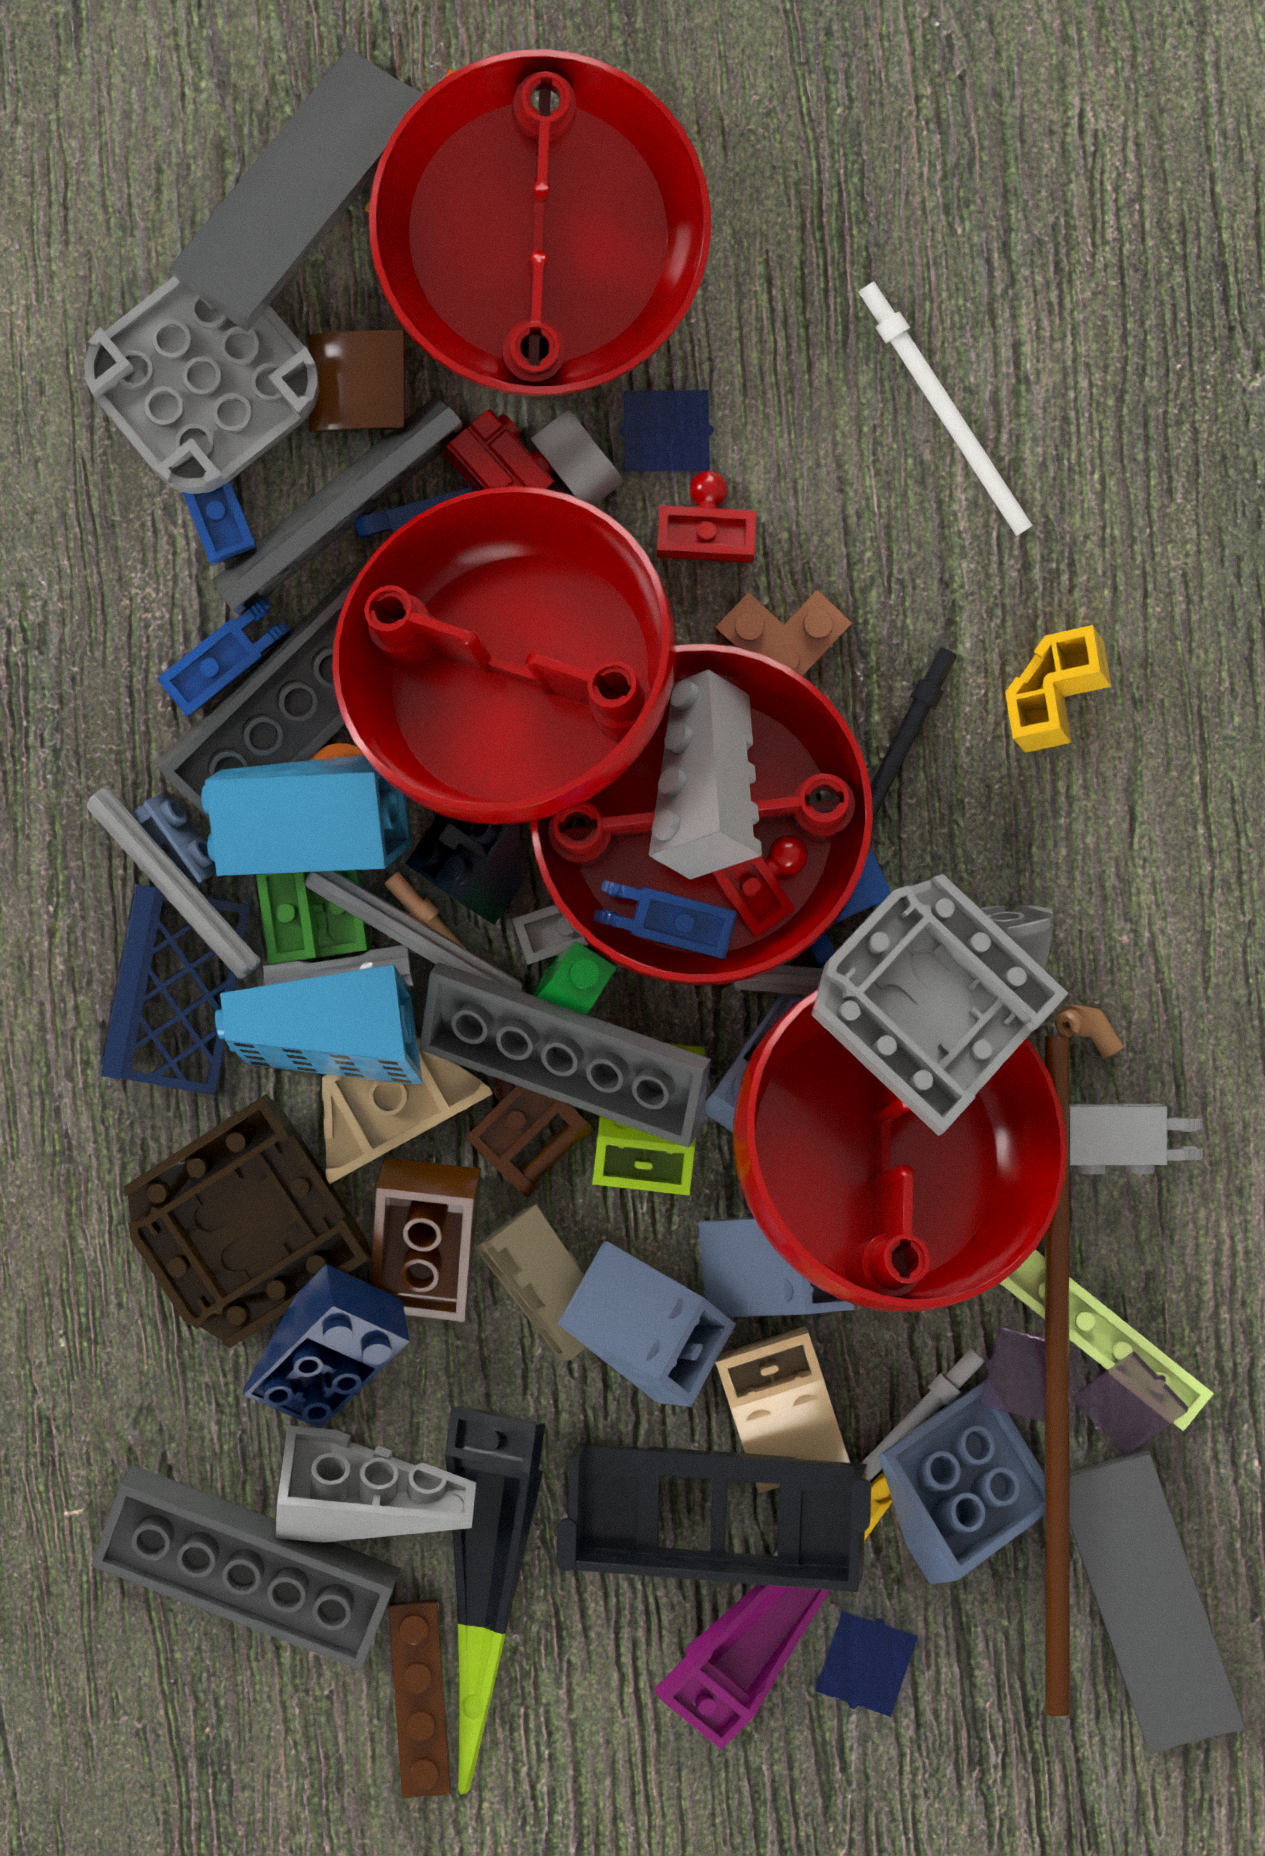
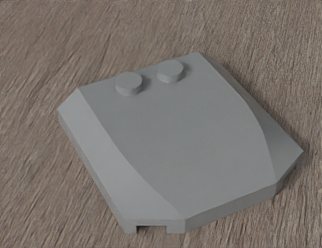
(933, 998)

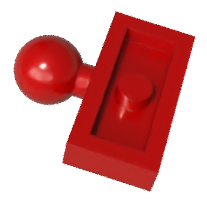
(705, 530)
(753, 884)

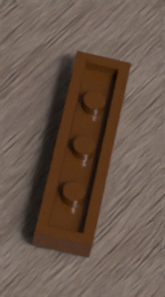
(419, 1698)

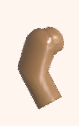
(1089, 1023)

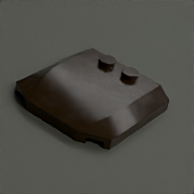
(241, 1223)

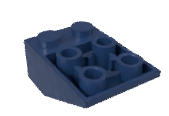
(328, 1347)

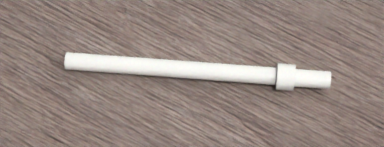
(894, 329)

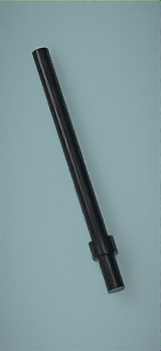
(925, 696)

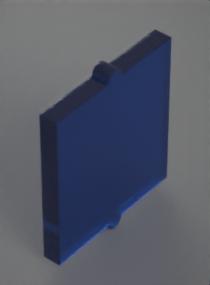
(666, 430)
(866, 1663)

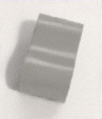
(577, 459)

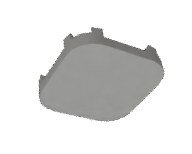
(199, 388)

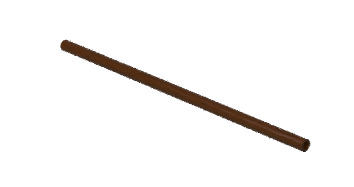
(1057, 1418)

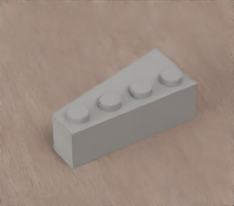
(705, 780)

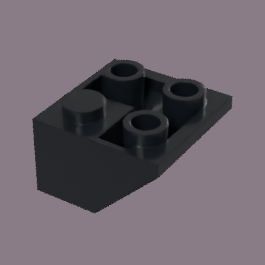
(472, 863)

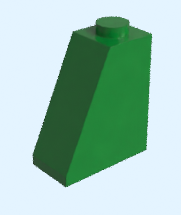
(574, 978)

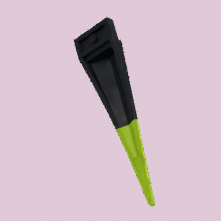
(504, 1462)

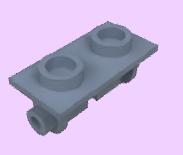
(169, 824)

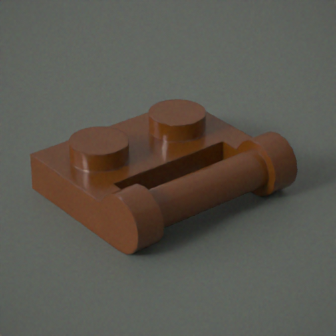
(515, 1124)

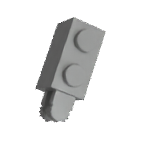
(1126, 1136)

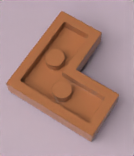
(796, 642)

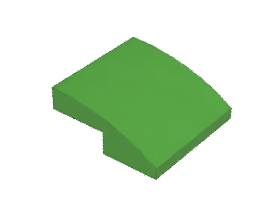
(304, 923)

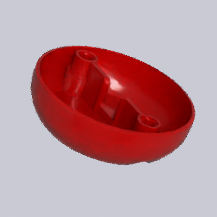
(539, 223)
(507, 656)
(796, 752)
(871, 1194)

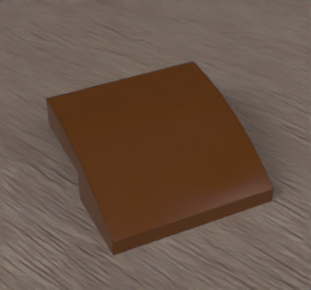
(359, 380)

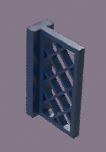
(131, 990)

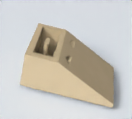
(781, 1400)

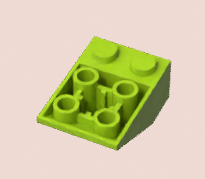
(642, 1160)

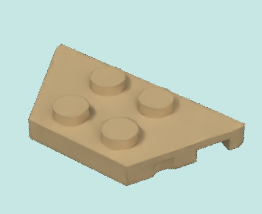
(376, 1116)

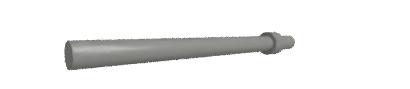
(943, 1390)

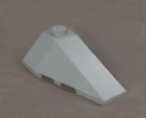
(353, 1492)

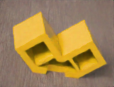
(1062, 667)

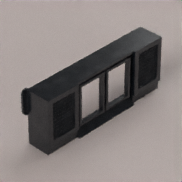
(617, 1516)

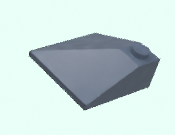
(963, 1486)

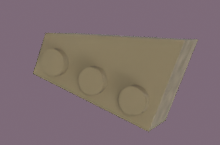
(536, 1274)

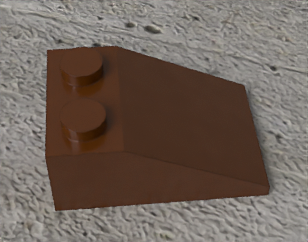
(425, 1236)

